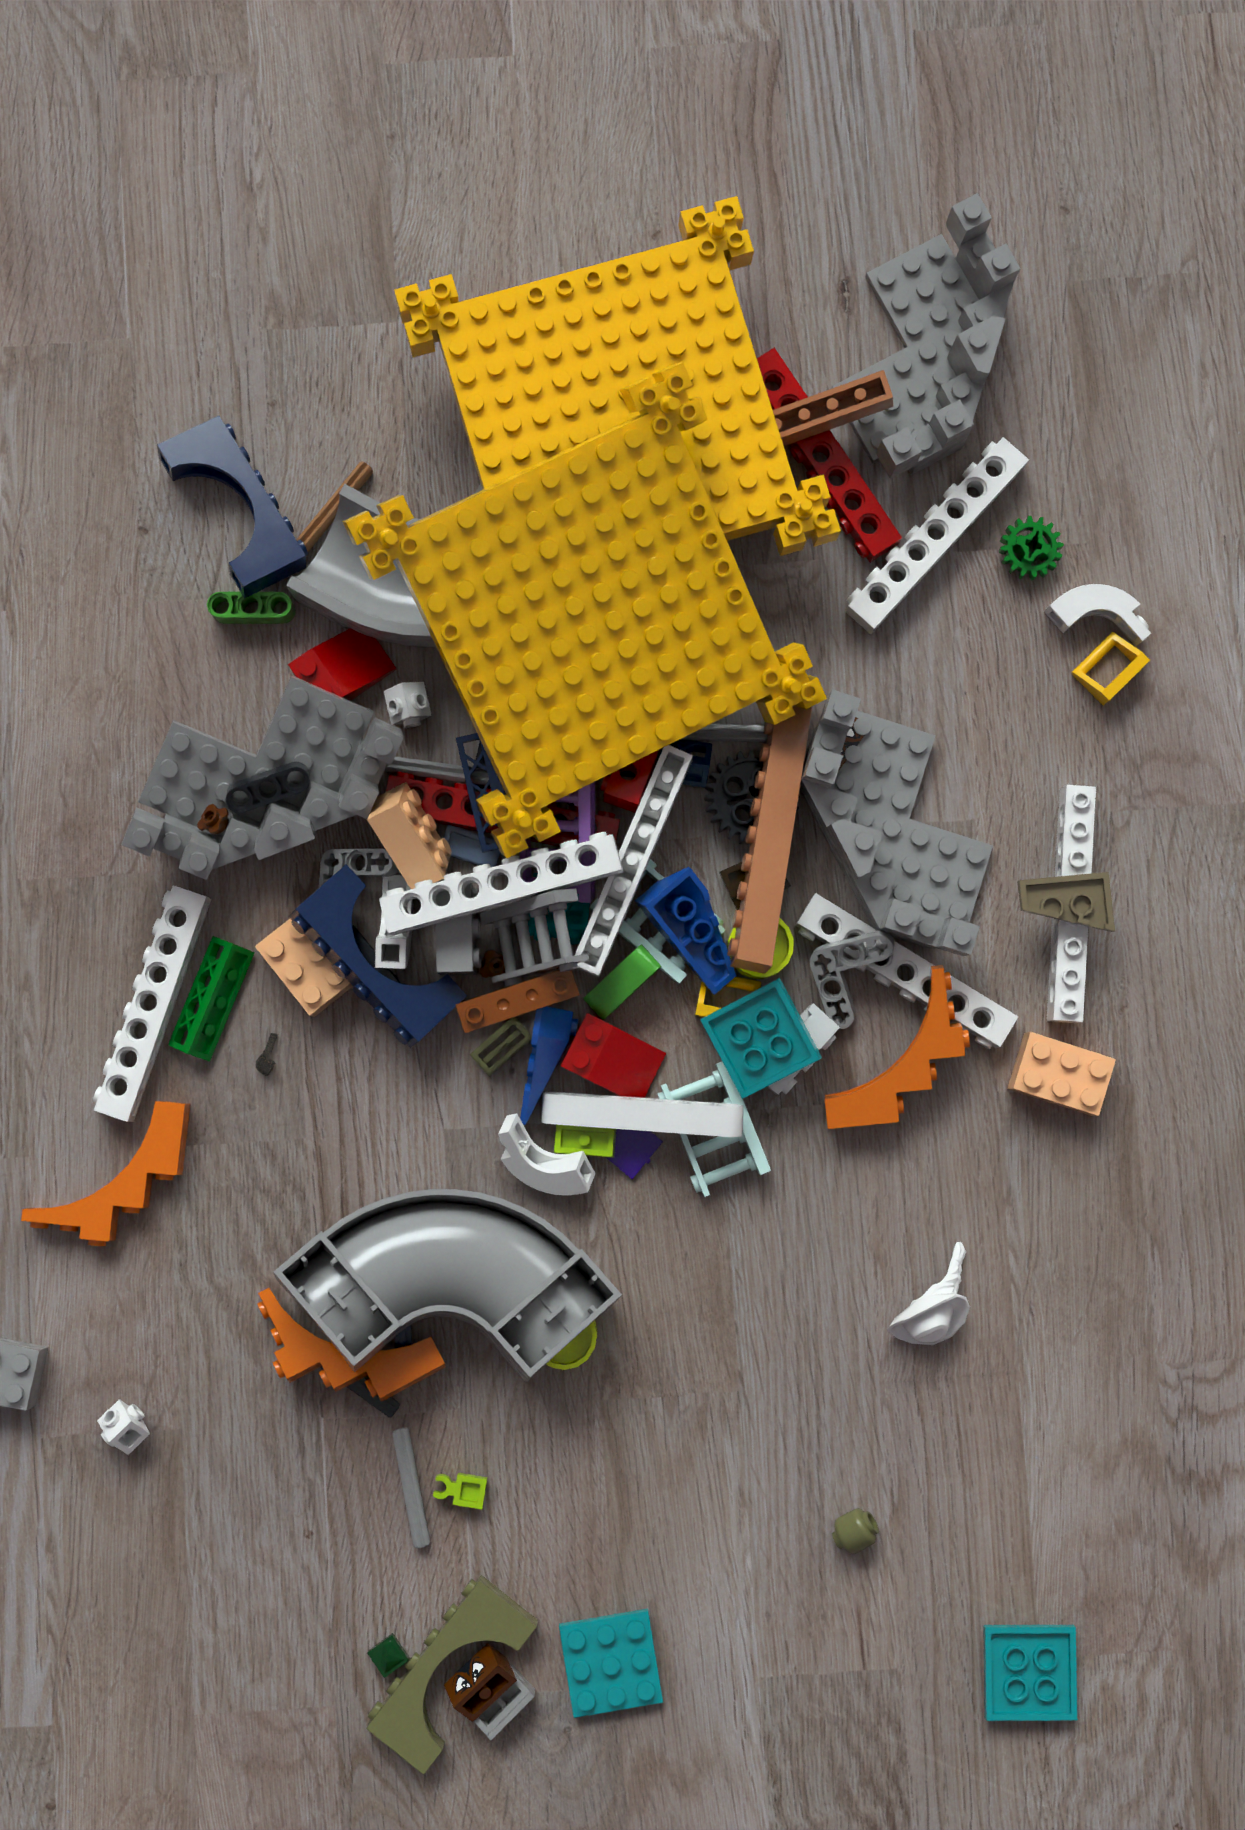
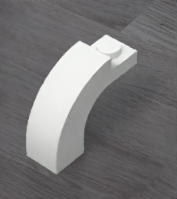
(1099, 601)
(393, 950)
(539, 1168)

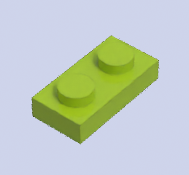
(591, 1140)

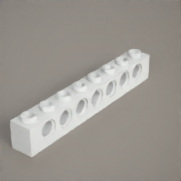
(1009, 464)
(634, 857)
(396, 900)
(1069, 939)
(176, 964)
(998, 1018)

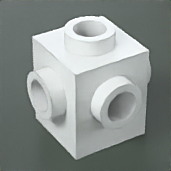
(407, 704)
(123, 1426)

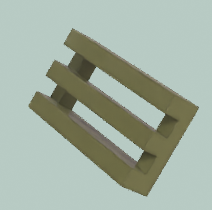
(482, 1062)

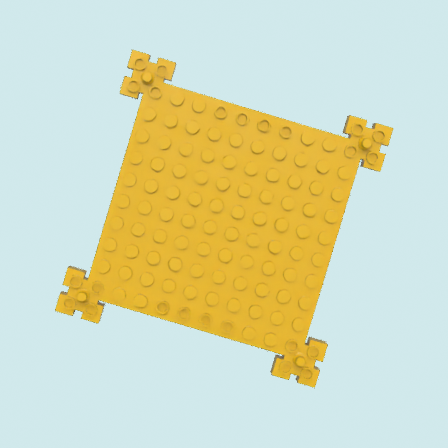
(549, 360)
(588, 609)

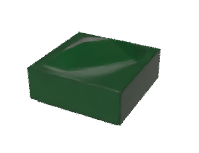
(388, 1655)

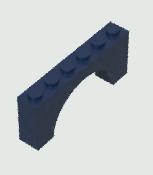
(212, 453)
(328, 923)

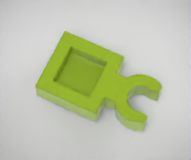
(467, 1490)

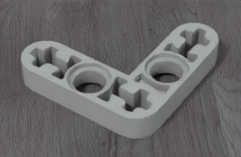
(349, 857)
(840, 962)

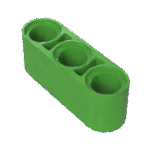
(263, 615)
(622, 982)

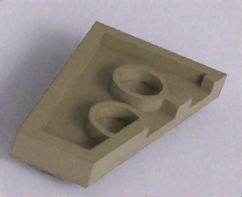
(1071, 898)

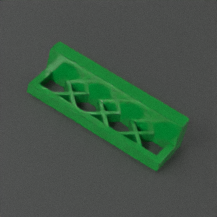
(214, 1000)

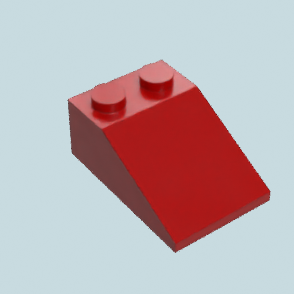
(344, 664)
(613, 1058)

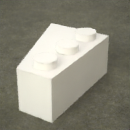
(822, 1032)

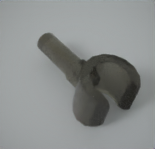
(263, 1063)

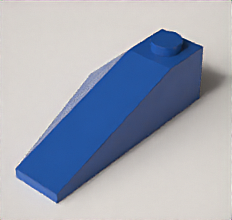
(685, 918)
(549, 1041)

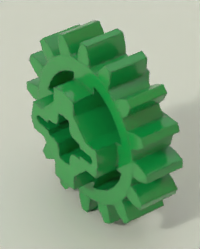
(1041, 550)

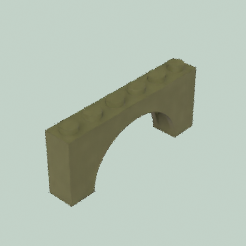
(403, 1716)

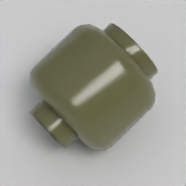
(855, 1531)

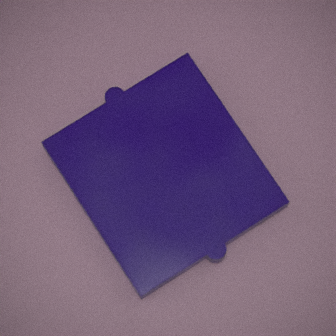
(633, 1150)

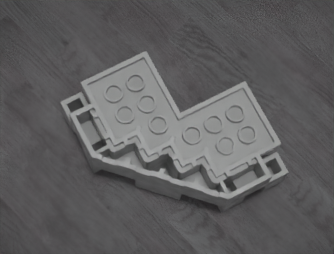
(950, 327)
(198, 769)
(902, 872)

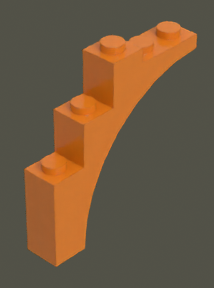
(936, 1039)
(98, 1214)
(303, 1352)

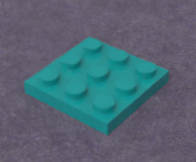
(761, 1038)
(610, 1663)
(1030, 1672)

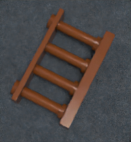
(517, 999)

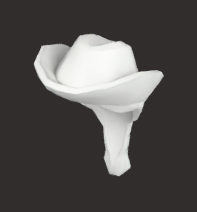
(937, 1312)

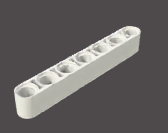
(642, 1114)

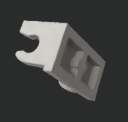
(506, 1706)

